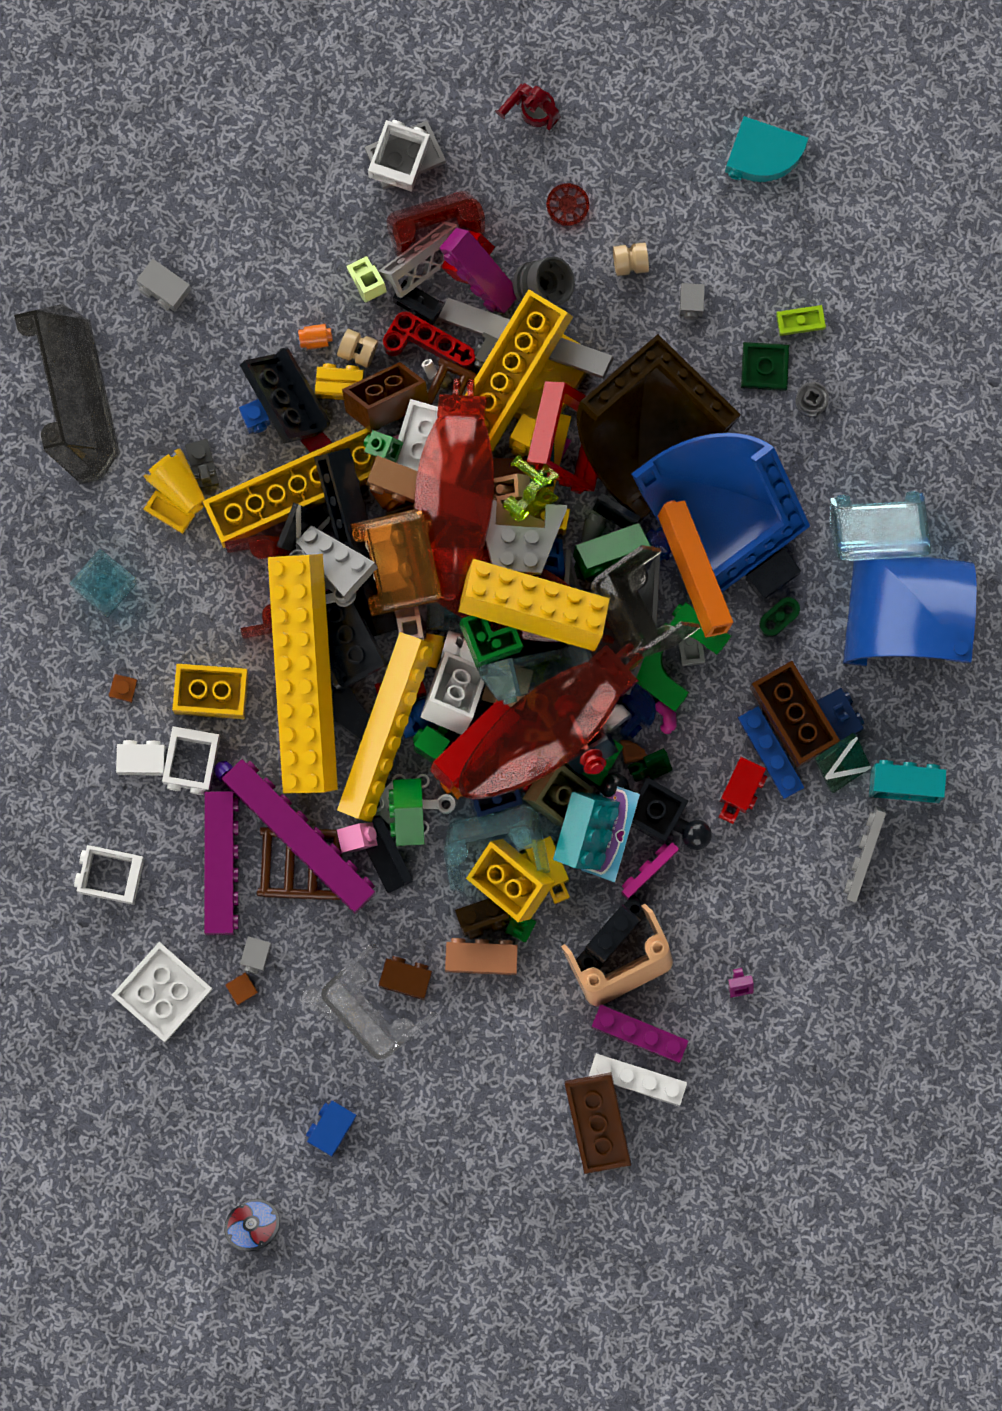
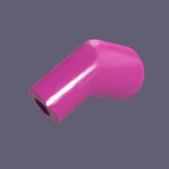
(669, 717)

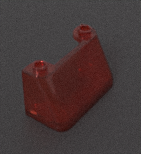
(459, 205)

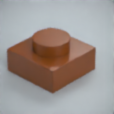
(123, 688)

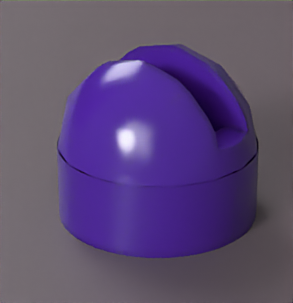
(222, 769)

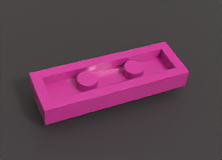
(648, 869)

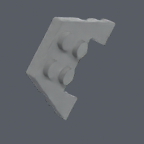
(523, 547)

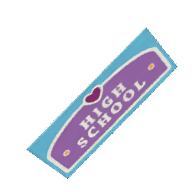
(620, 832)

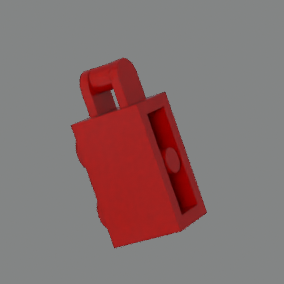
(741, 788)

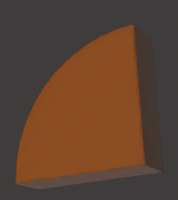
(632, 752)

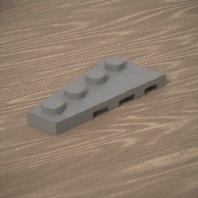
(342, 565)

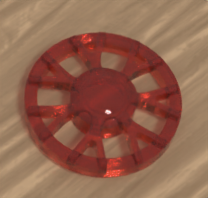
(567, 204)

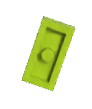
(800, 320)

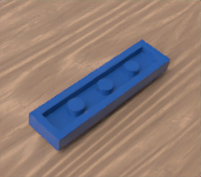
(771, 752)

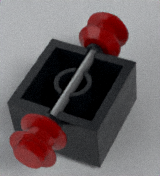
(593, 755)

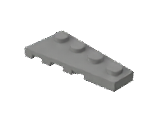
(867, 847)

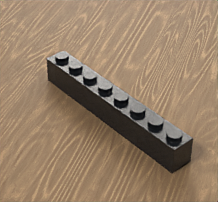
(347, 507)

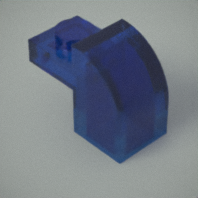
(642, 707)

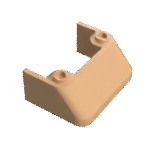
(605, 988)

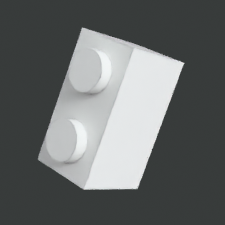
(140, 758)

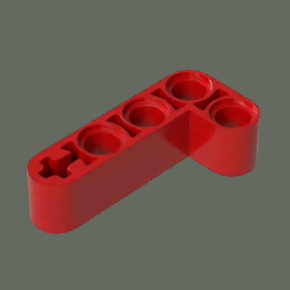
(431, 345)

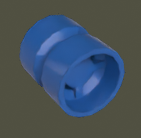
(415, 721)

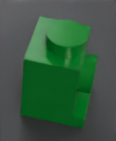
(382, 445)

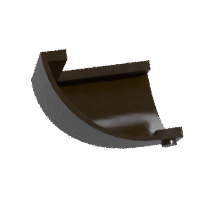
(644, 411)

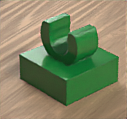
(520, 930)

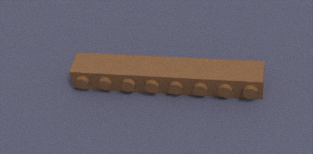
(401, 483)

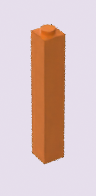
(695, 568)

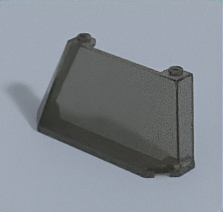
(84, 431)

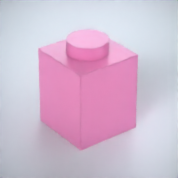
(357, 837)

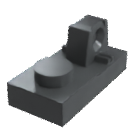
(202, 463)

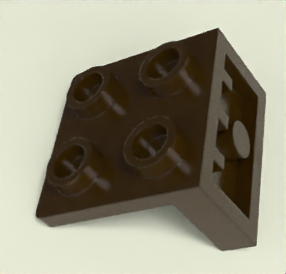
(480, 917)

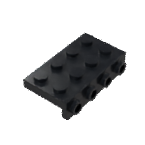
(286, 396)
(351, 645)

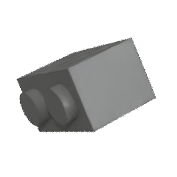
(163, 286)

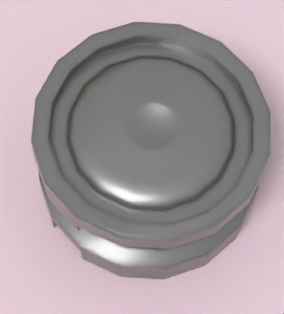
(812, 399)

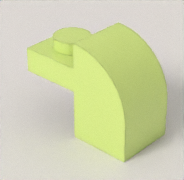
(366, 279)

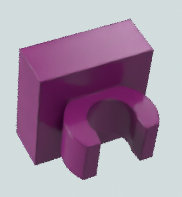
(740, 984)

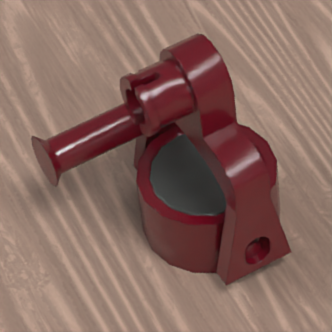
(536, 107)

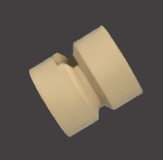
(630, 259)
(350, 344)

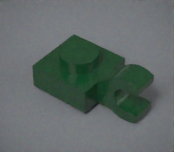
(654, 766)

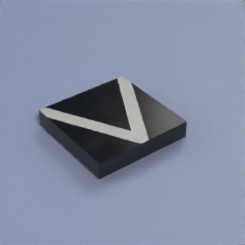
(298, 522)

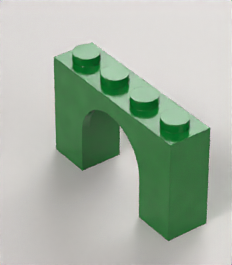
(652, 673)

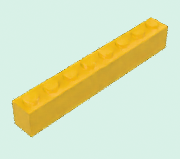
(385, 727)

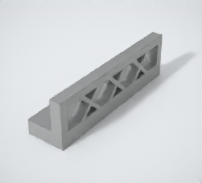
(414, 256)

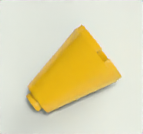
(177, 482)

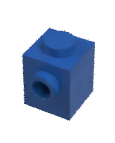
(254, 417)

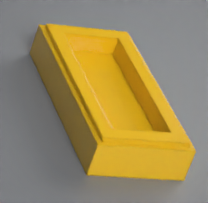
(168, 512)

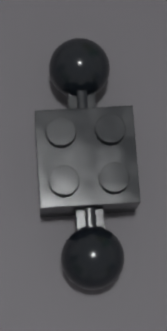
(660, 812)

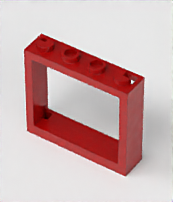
(544, 434)

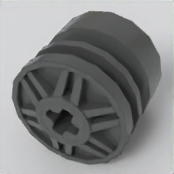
(547, 278)

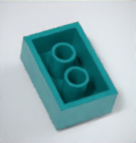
(907, 782)
(586, 831)

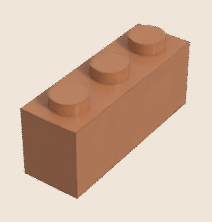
(481, 957)

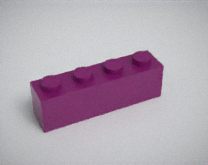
(478, 270)
(639, 1034)

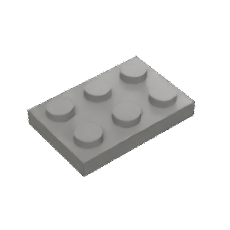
(402, 153)

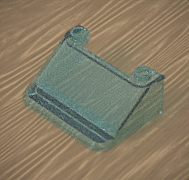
(880, 528)

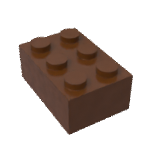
(384, 396)

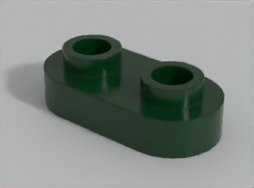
(779, 617)

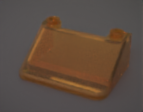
(403, 558)

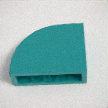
(764, 152)

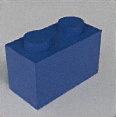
(331, 1128)

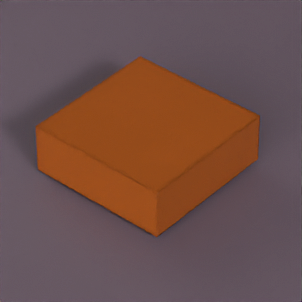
(241, 988)

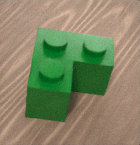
(488, 645)
(407, 812)

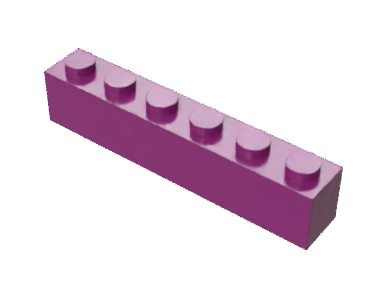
(219, 863)

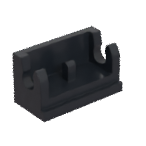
(420, 304)

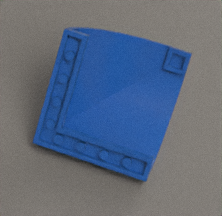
(733, 495)
(911, 609)

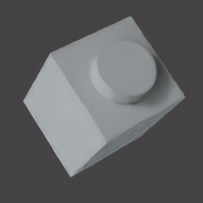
(691, 300)
(255, 955)

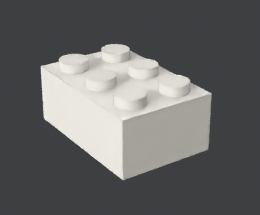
(453, 694)

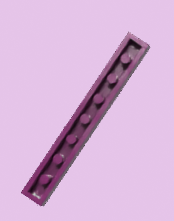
(299, 836)

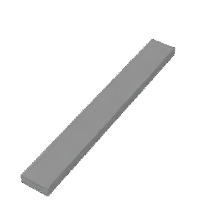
(565, 352)

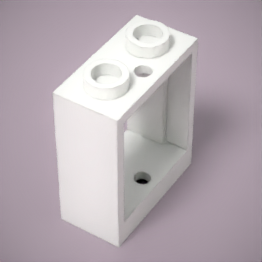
(393, 176)
(192, 736)
(133, 879)

